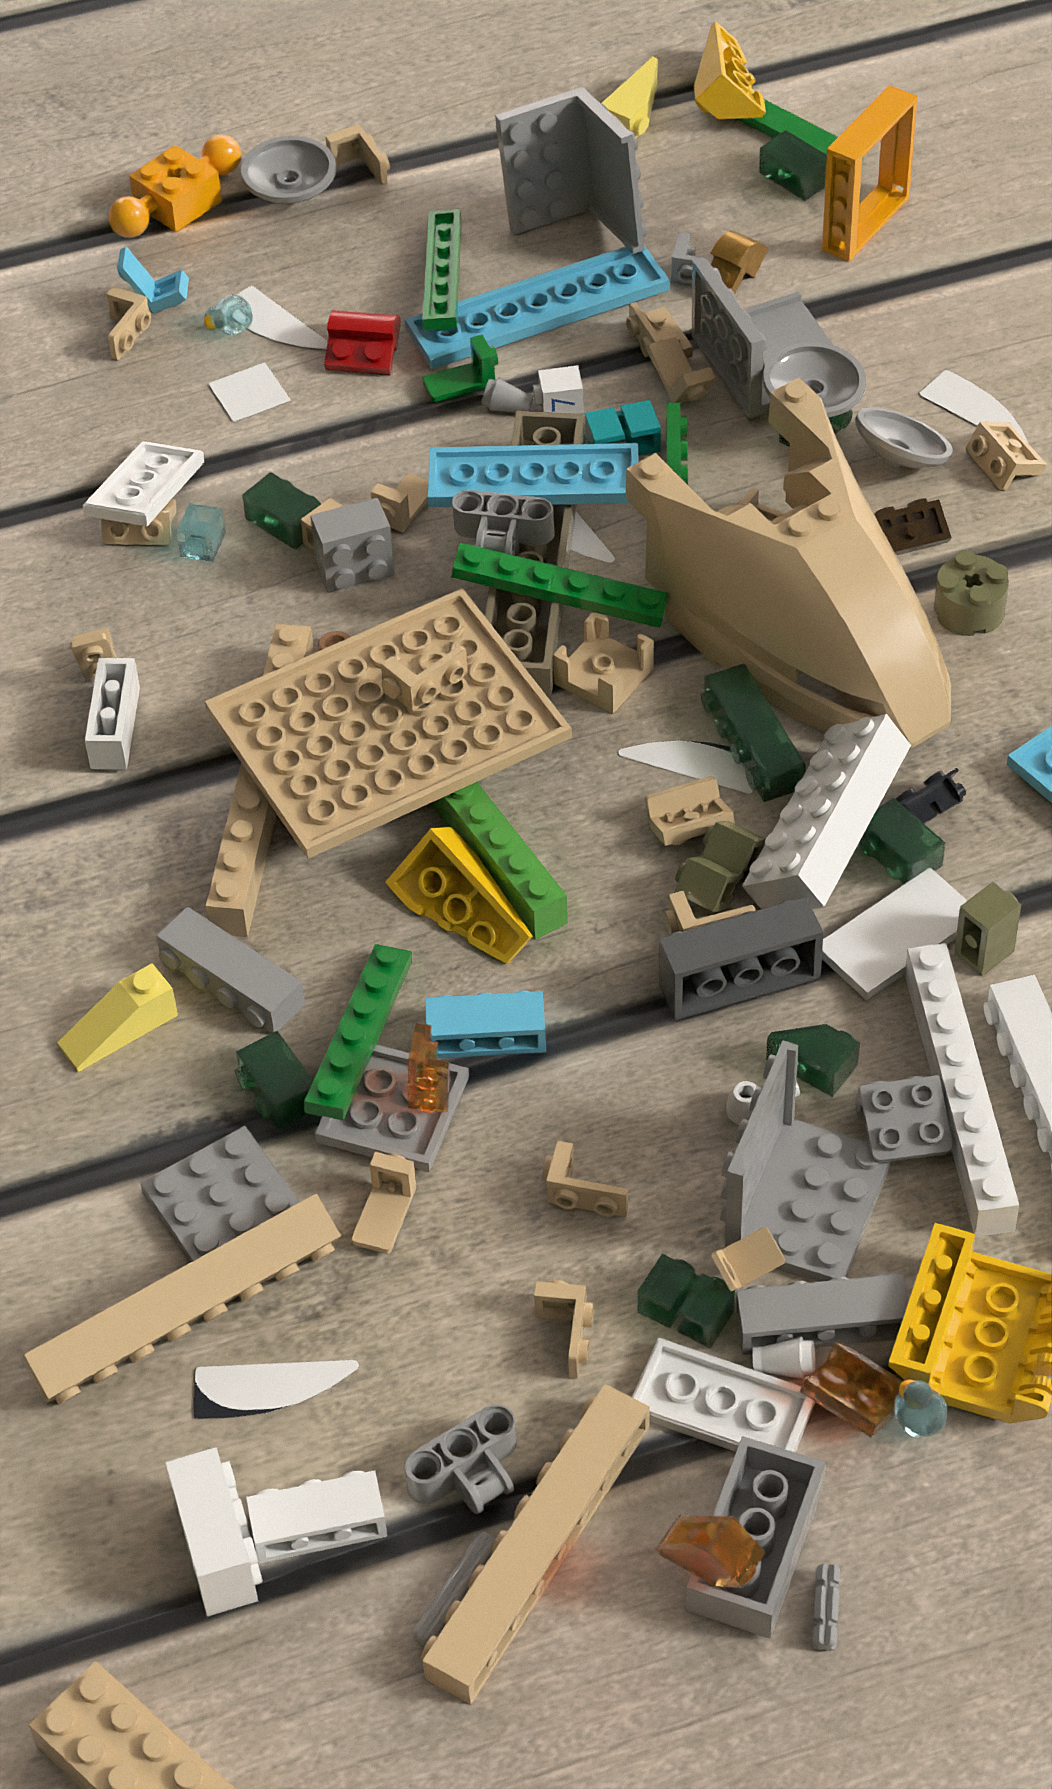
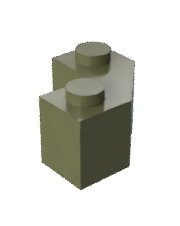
(723, 864)

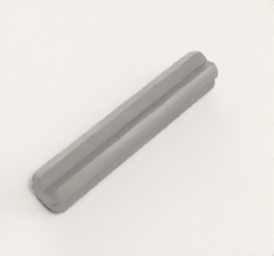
(454, 1588)

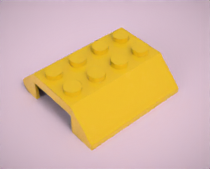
(978, 1331)

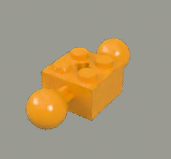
(175, 187)

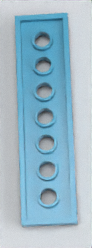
(545, 289)

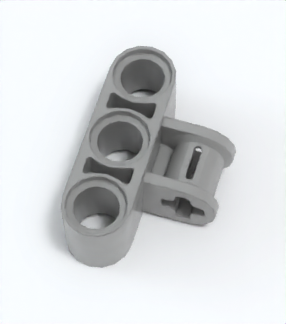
(503, 519)
(476, 1476)

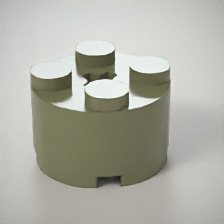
(971, 594)

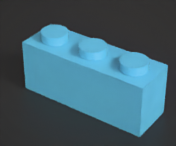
(487, 1024)

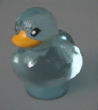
(229, 315)
(920, 1409)

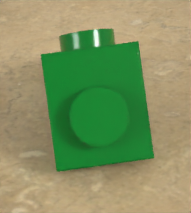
(466, 377)

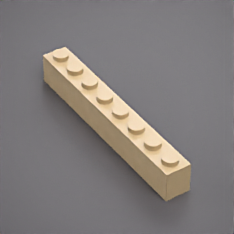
(180, 1299)
(535, 1544)

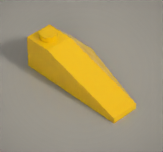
(723, 82)
(457, 891)

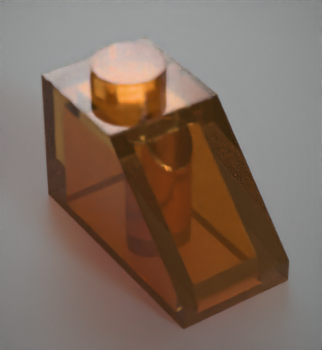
(712, 1549)

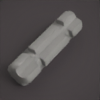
(826, 1607)

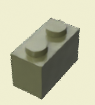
(987, 928)

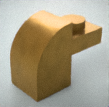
(737, 256)

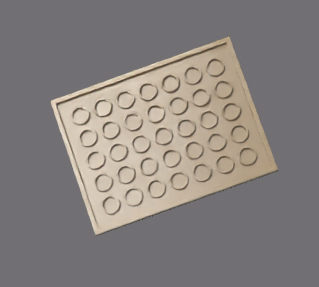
(350, 758)

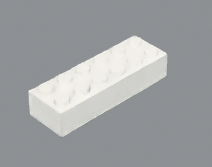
(828, 813)

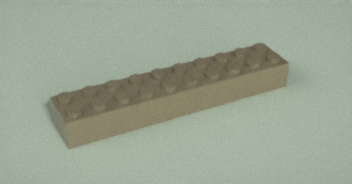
(525, 622)

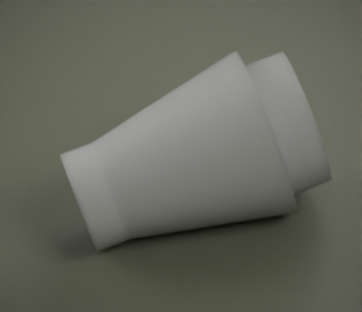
(505, 397)

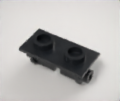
(939, 790)

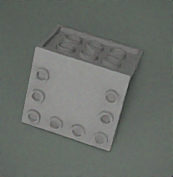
(569, 160)
(743, 340)
(798, 1180)

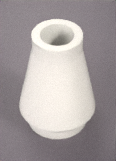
(787, 1358)

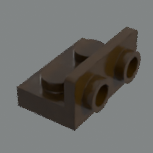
(915, 526)

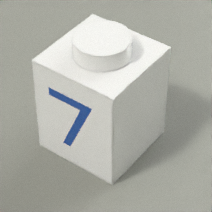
(559, 390)

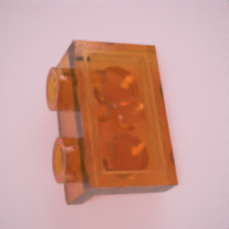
(426, 1075)
(854, 1389)

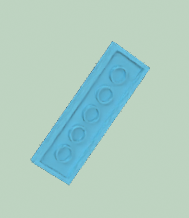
(544, 471)

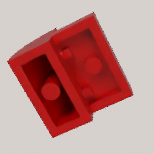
(361, 342)

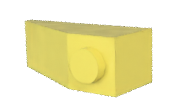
(635, 98)
(120, 1017)

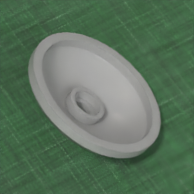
(288, 169)
(824, 367)
(902, 438)

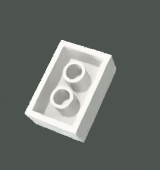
(215, 1530)

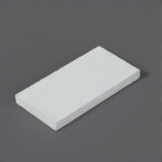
(143, 483)
(874, 945)
(720, 1399)

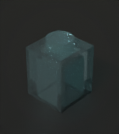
(201, 532)

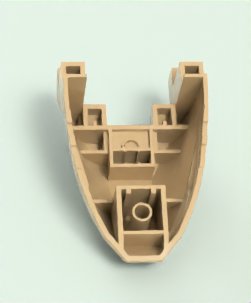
(799, 589)

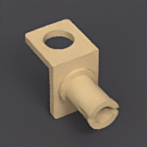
(748, 1258)

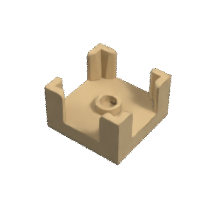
(602, 667)

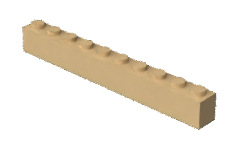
(250, 817)

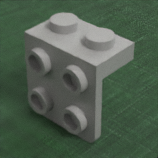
(905, 1118)

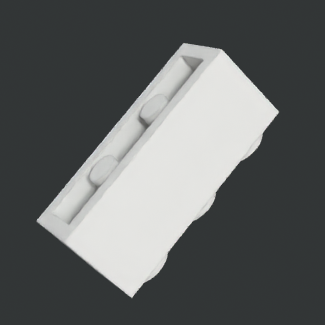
(112, 713)
(316, 1516)

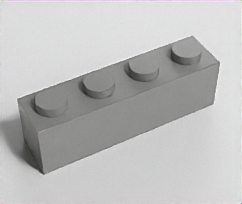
(230, 970)
(822, 1311)

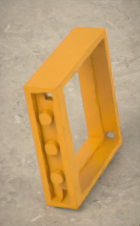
(845, 221)

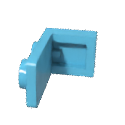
(160, 293)

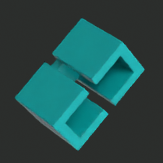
(632, 423)

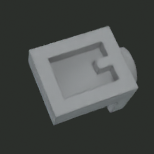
(682, 259)

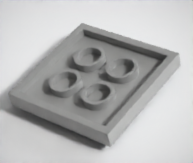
(381, 1117)
(218, 1193)

